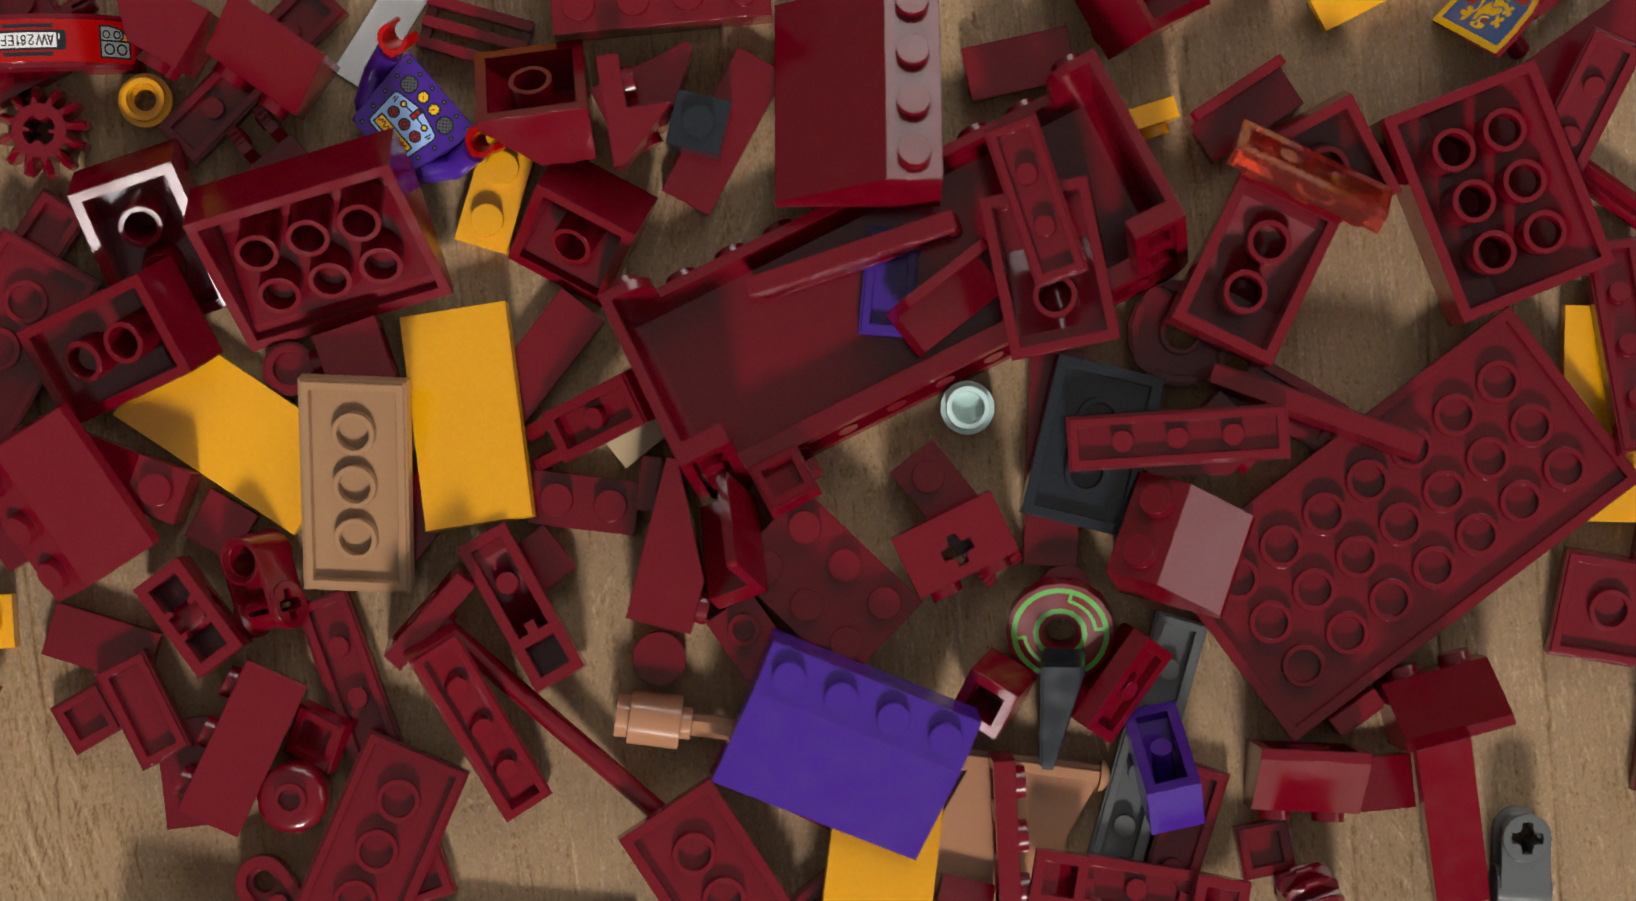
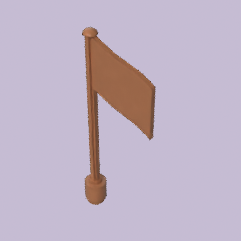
(966, 842)

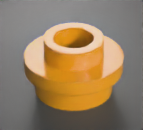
(130, 94)

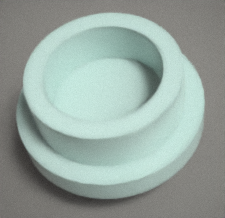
(967, 407)

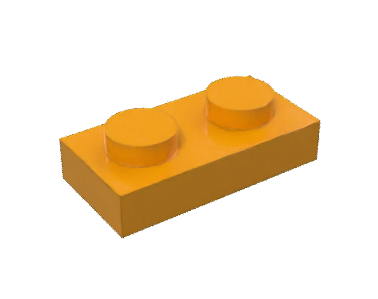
(495, 200)

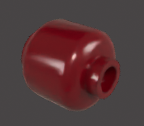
(295, 796)

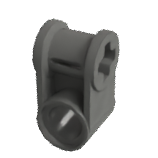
(1520, 869)

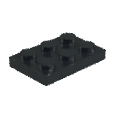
(1084, 498)

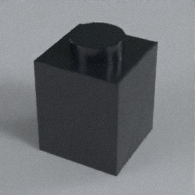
(699, 125)

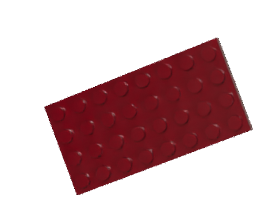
(1380, 553)

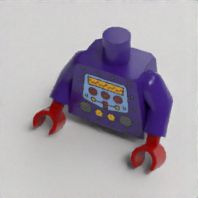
(428, 123)

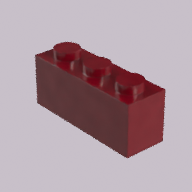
(239, 746)

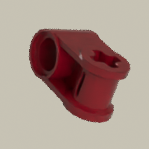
(262, 577)

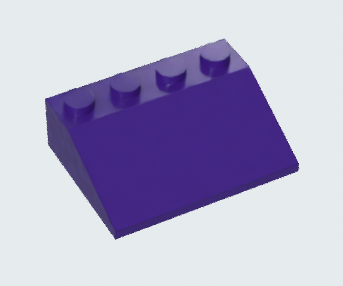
(847, 745)

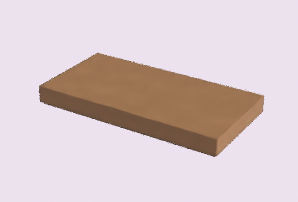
(356, 483)

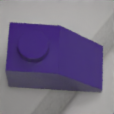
(1164, 768)

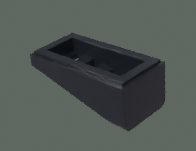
(1060, 683)

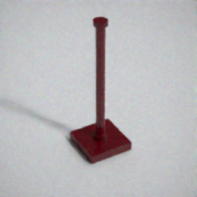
(437, 612)

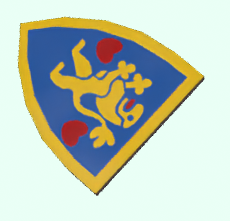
(1490, 23)

